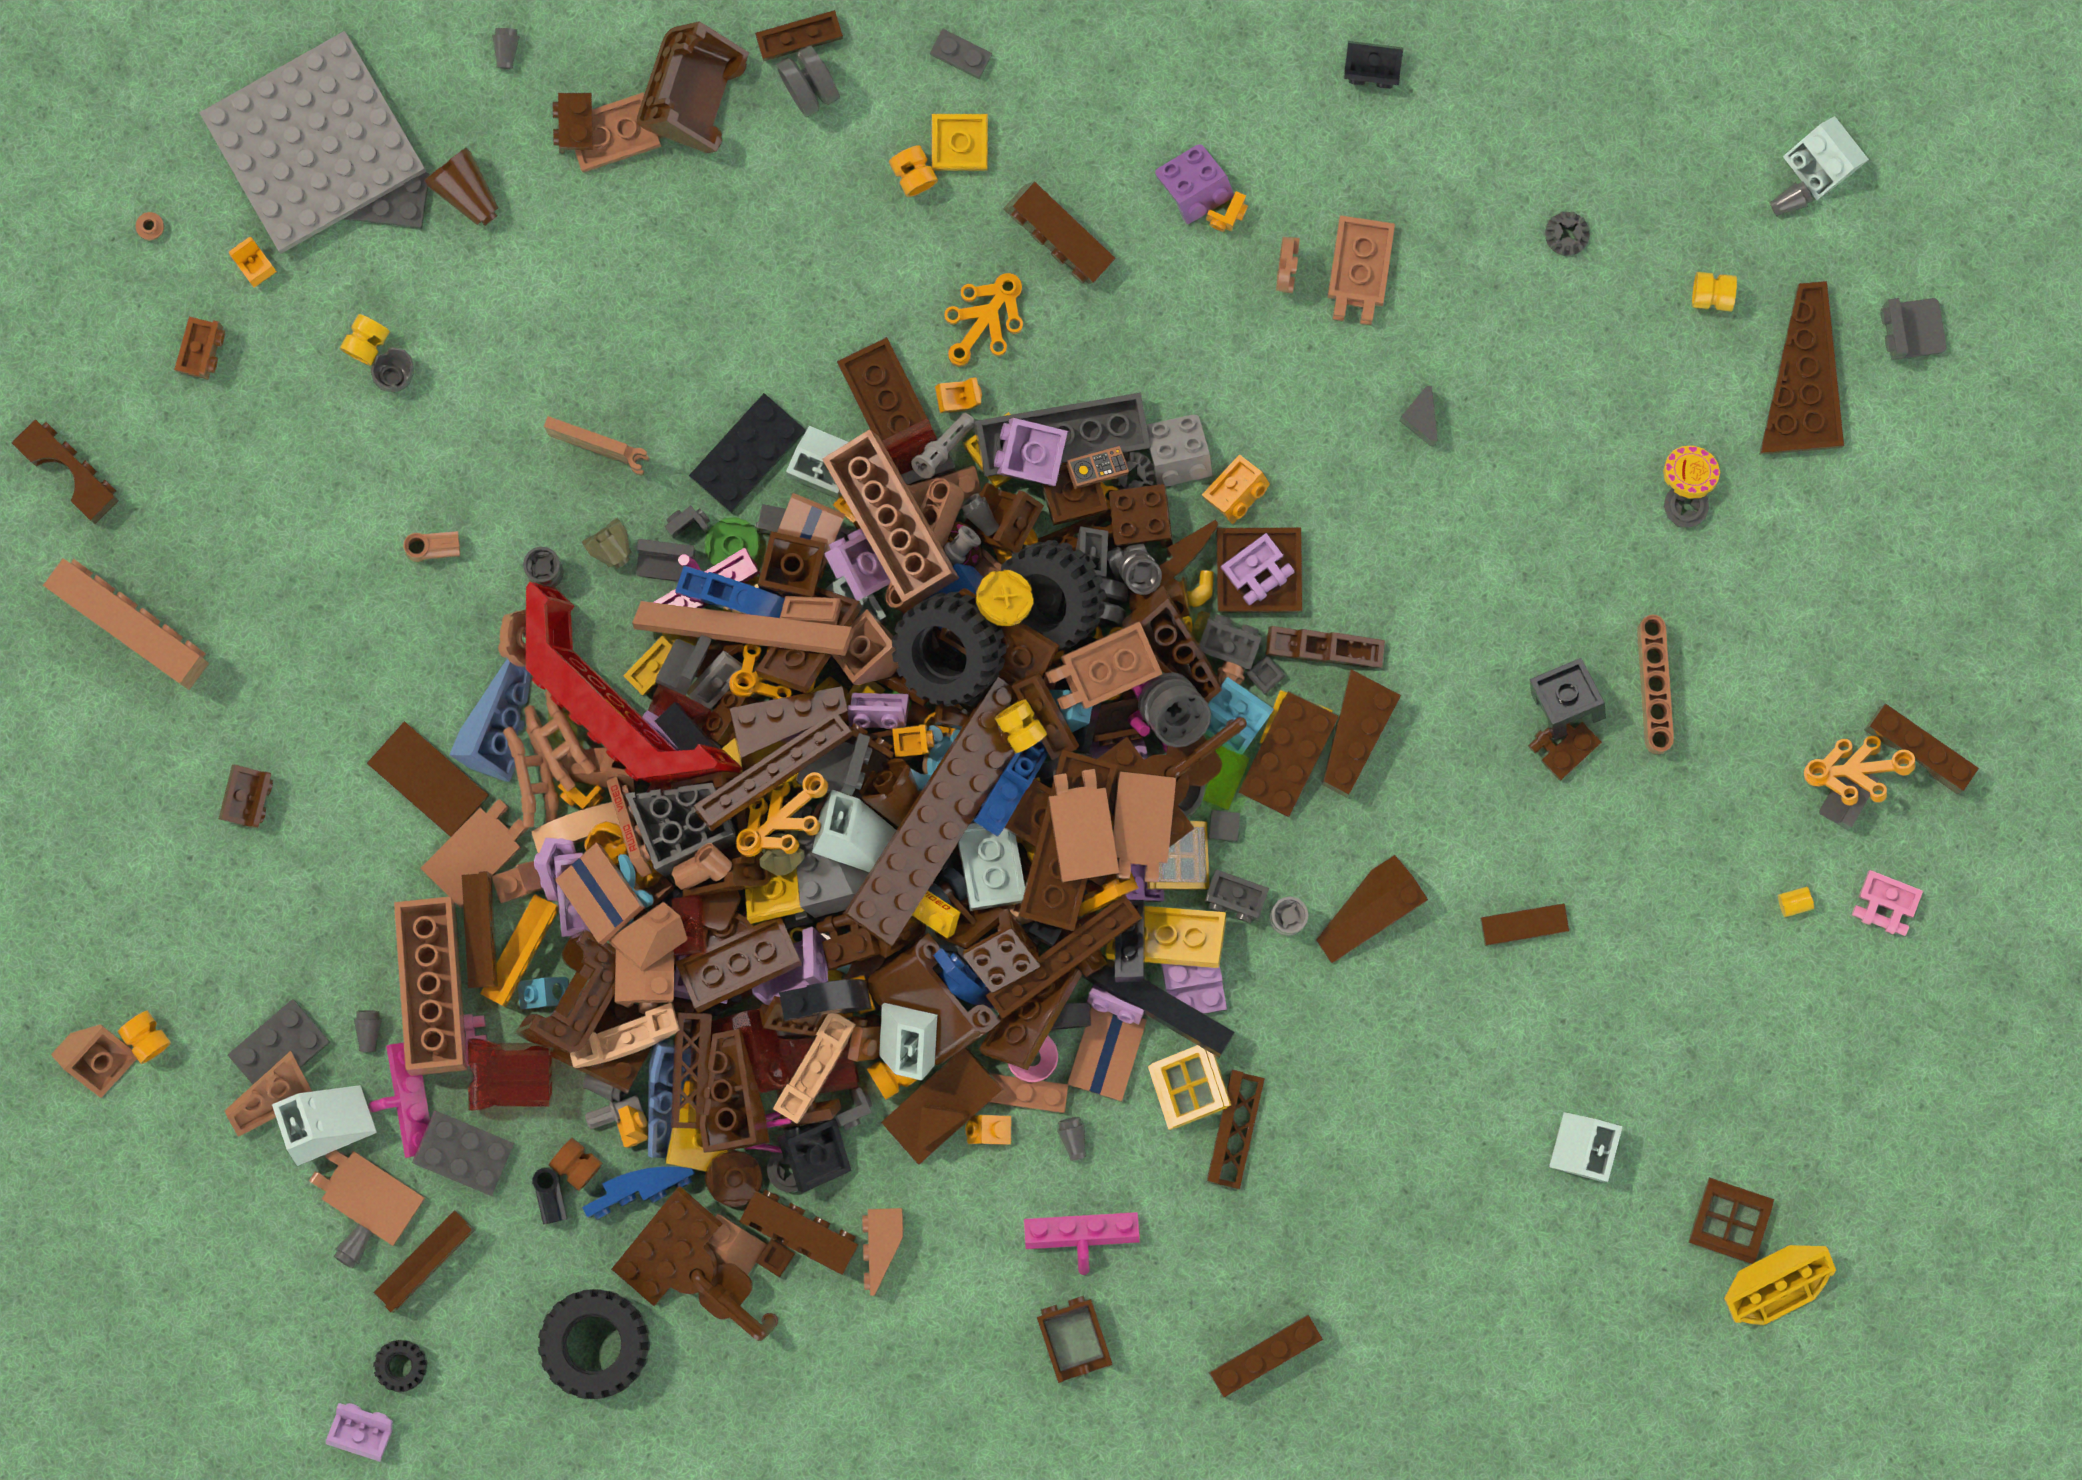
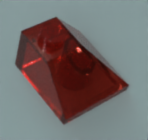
(666, 697)

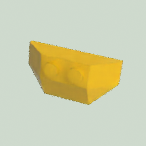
(1779, 1283)

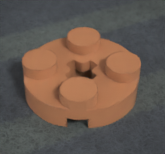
(1287, 264)
(511, 640)

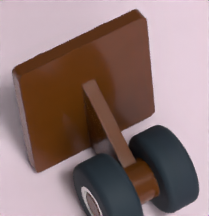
(970, 924)

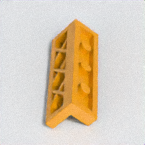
(521, 949)

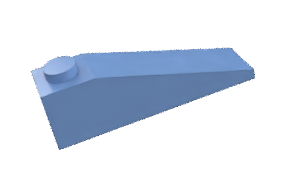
(481, 738)
(660, 1095)

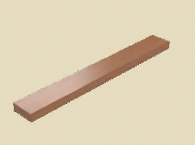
(743, 628)

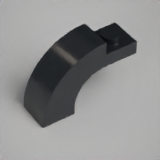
(825, 998)

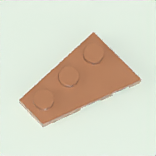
(255, 1104)

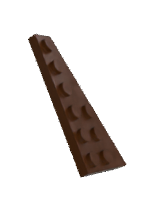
(1806, 392)

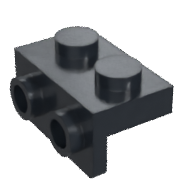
(1373, 64)

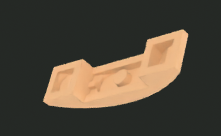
(575, 825)
(628, 1037)
(815, 1067)

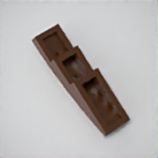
(1187, 550)
(1325, 647)

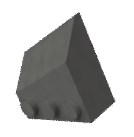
(673, 827)
(823, 882)

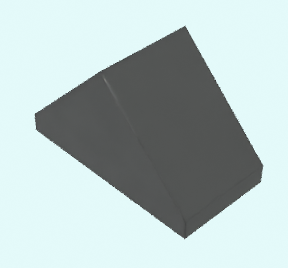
(1421, 417)
(1094, 545)

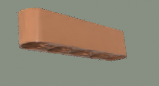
(934, 506)
(1660, 671)

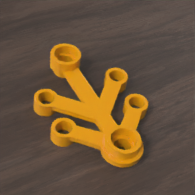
(986, 315)
(752, 680)
(1855, 769)
(780, 818)

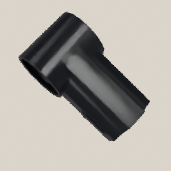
(550, 1199)

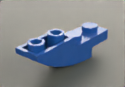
(728, 593)
(1010, 788)
(962, 979)
(648, 1182)

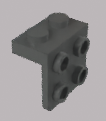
(1913, 328)
(841, 766)

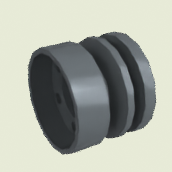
(1174, 709)

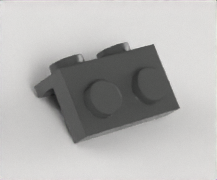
(1236, 895)

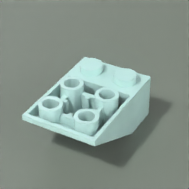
(851, 832)
(323, 1121)

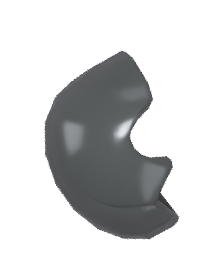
(392, 370)

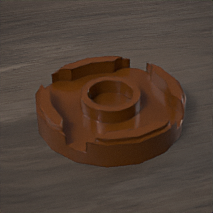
(733, 1178)

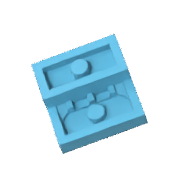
(1234, 703)

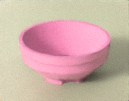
(1044, 1069)

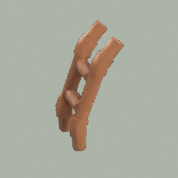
(570, 745)
(528, 789)

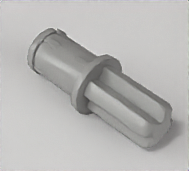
(610, 1113)

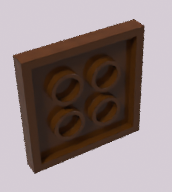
(1279, 599)
(618, 1072)

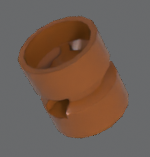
(575, 1164)

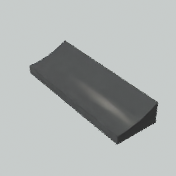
(1090, 428)

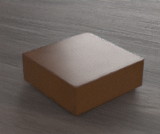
(775, 1258)

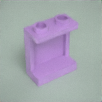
(812, 971)

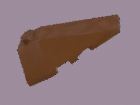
(1376, 904)
(732, 1103)

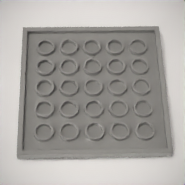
(312, 142)

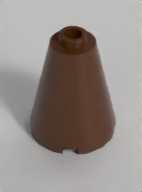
(464, 188)
(891, 790)

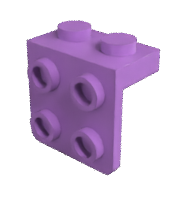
(1195, 183)

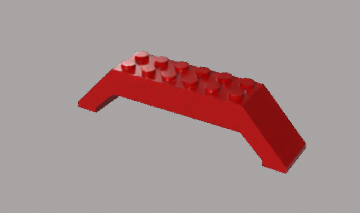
(598, 705)

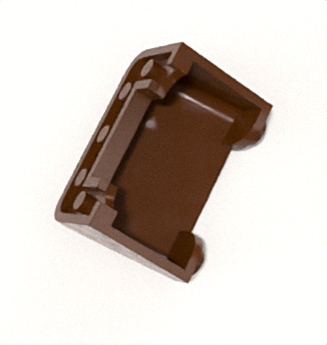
(690, 85)
(745, 870)
(913, 984)
(583, 1000)

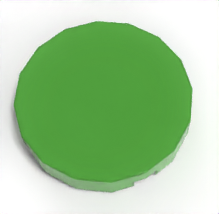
(723, 539)

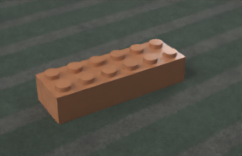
(890, 518)
(120, 619)
(430, 986)

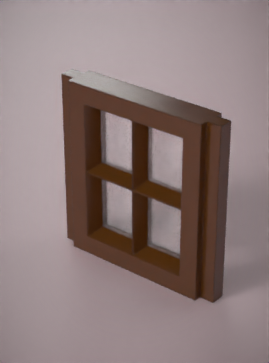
(1731, 1220)

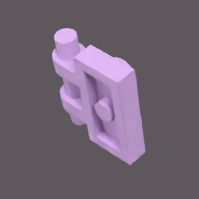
(1253, 561)

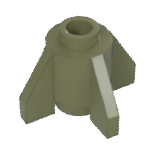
(609, 544)
(777, 860)

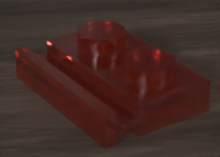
(908, 444)

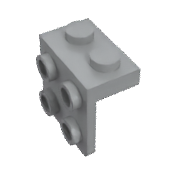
(1179, 450)

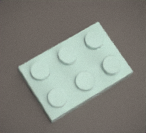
(991, 868)

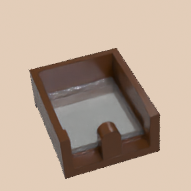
(1074, 1339)

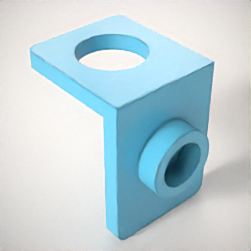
(539, 992)

